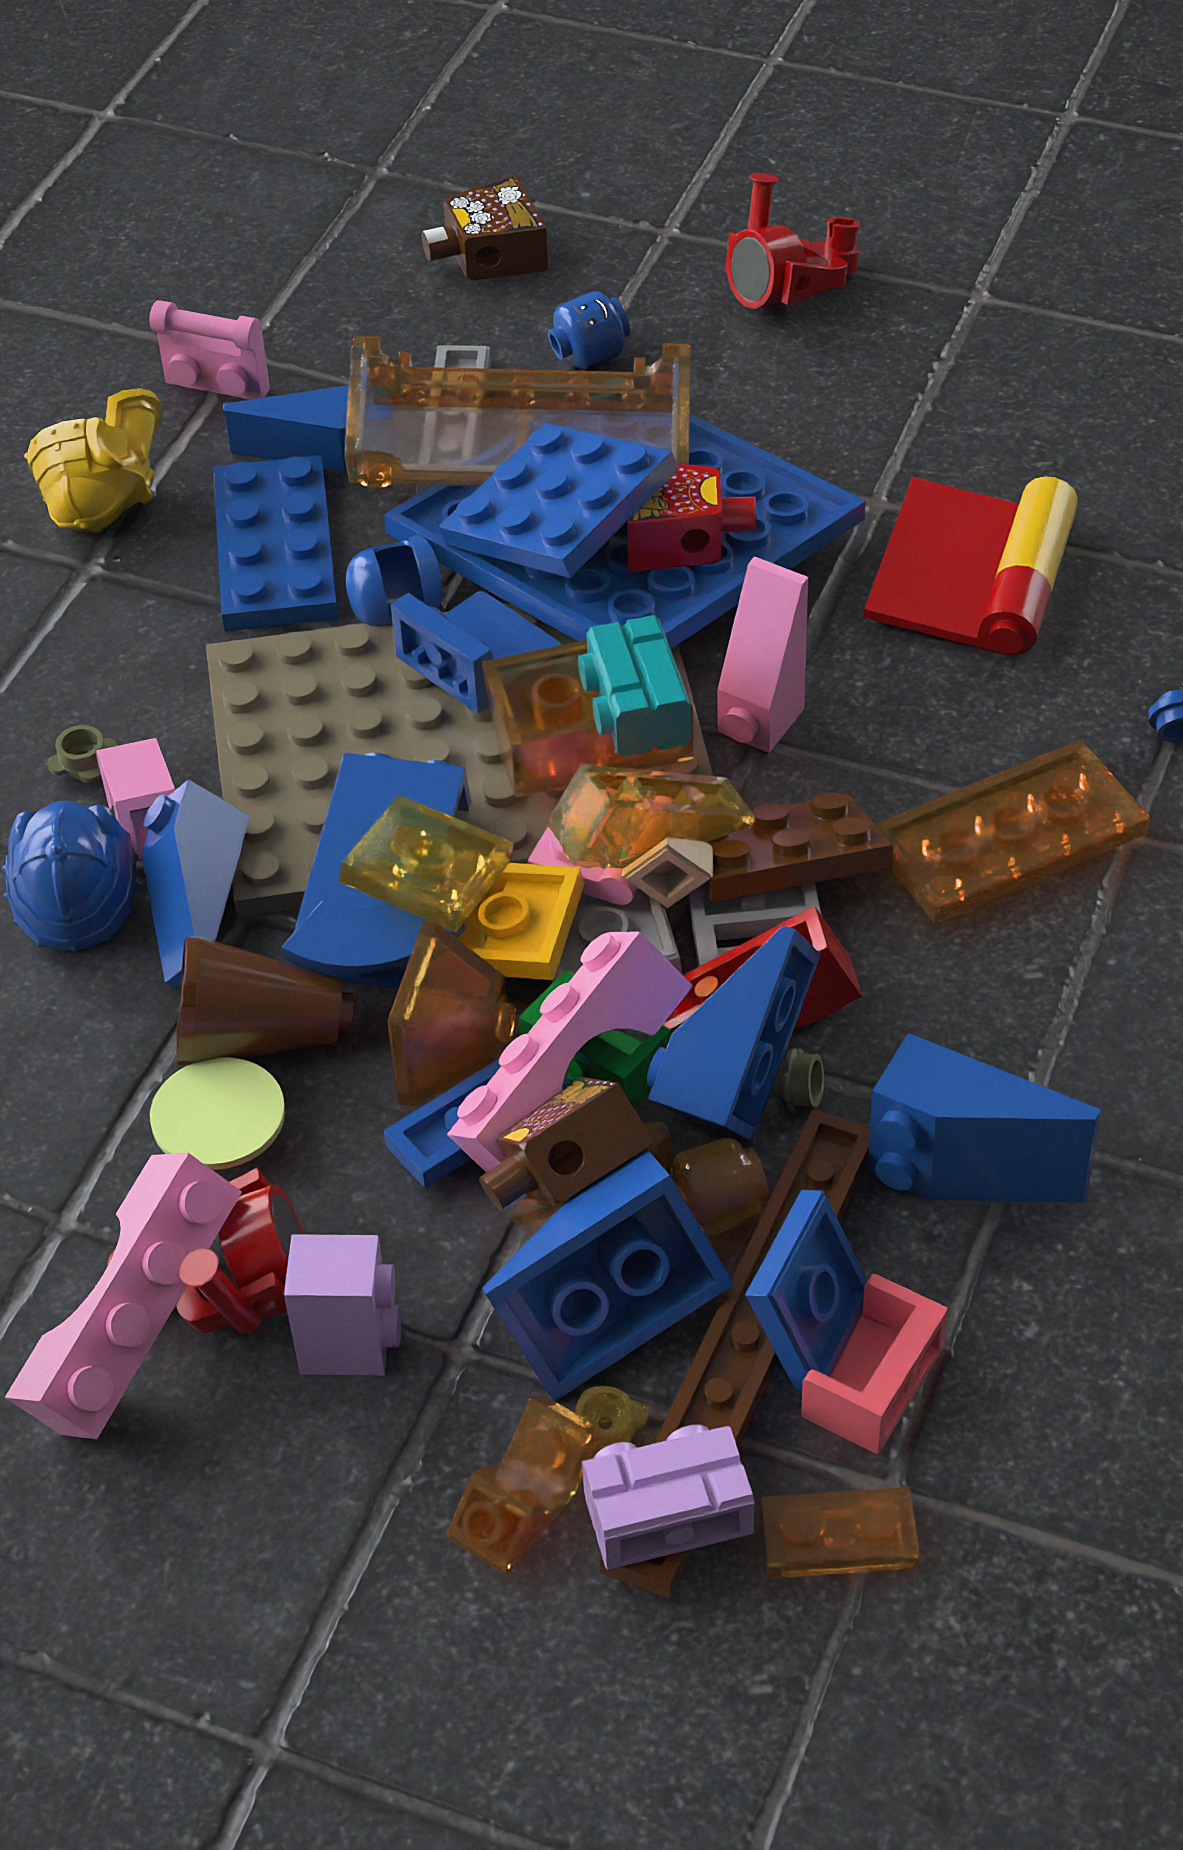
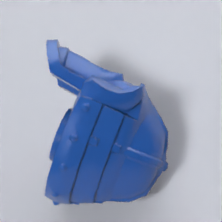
(70, 875)

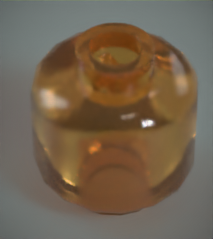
(721, 1185)

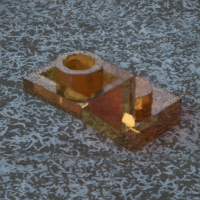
(519, 1498)

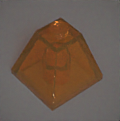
(445, 1016)

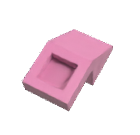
(132, 781)

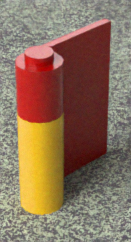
(974, 563)

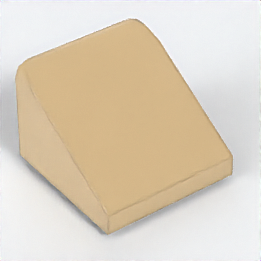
(671, 869)

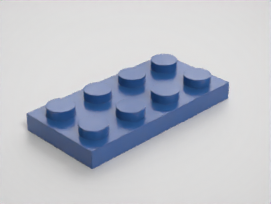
(274, 543)

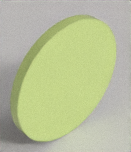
(218, 1112)

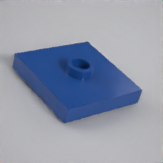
(808, 1289)

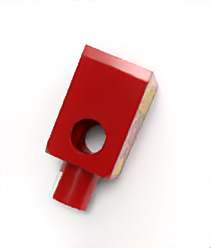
(686, 521)

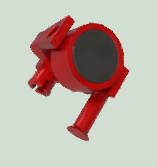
(778, 268)
(257, 1254)

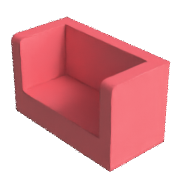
(879, 1366)

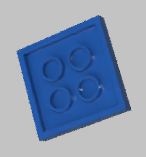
(558, 499)

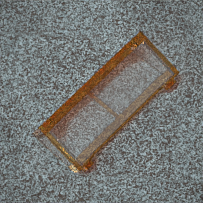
(467, 421)

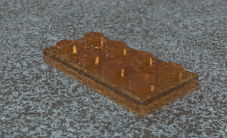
(1011, 830)

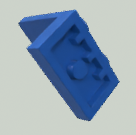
(454, 645)

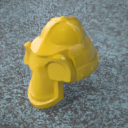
(97, 466)

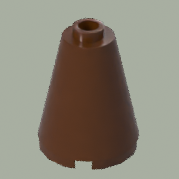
(253, 1004)

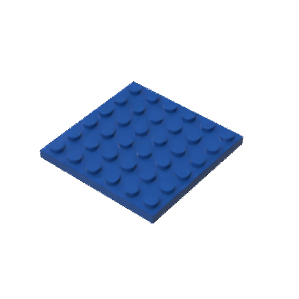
(793, 521)

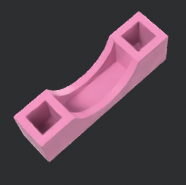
(618, 988)
(93, 1355)

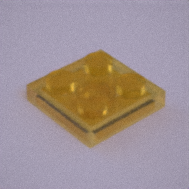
(426, 863)

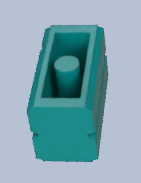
(636, 686)

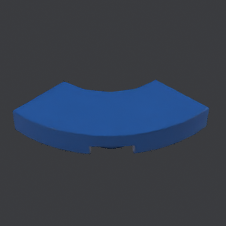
(355, 940)

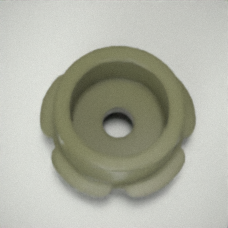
(800, 1080)

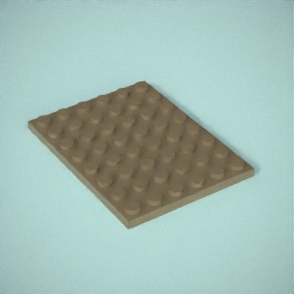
(309, 696)

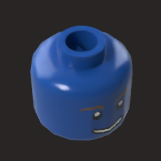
(589, 329)

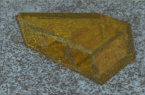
(622, 813)

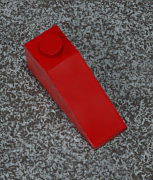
(830, 989)

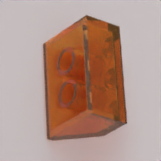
(549, 722)

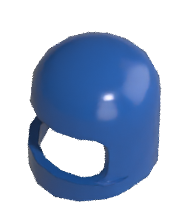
(387, 573)

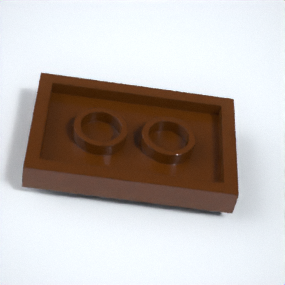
(797, 847)

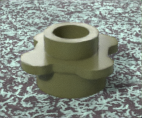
(77, 753)

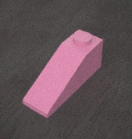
(765, 657)

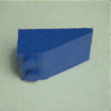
(733, 1045)
(976, 1131)
(606, 1275)

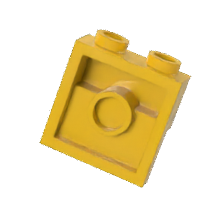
(525, 919)

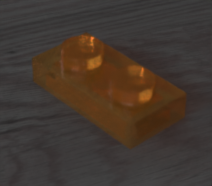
(839, 1532)

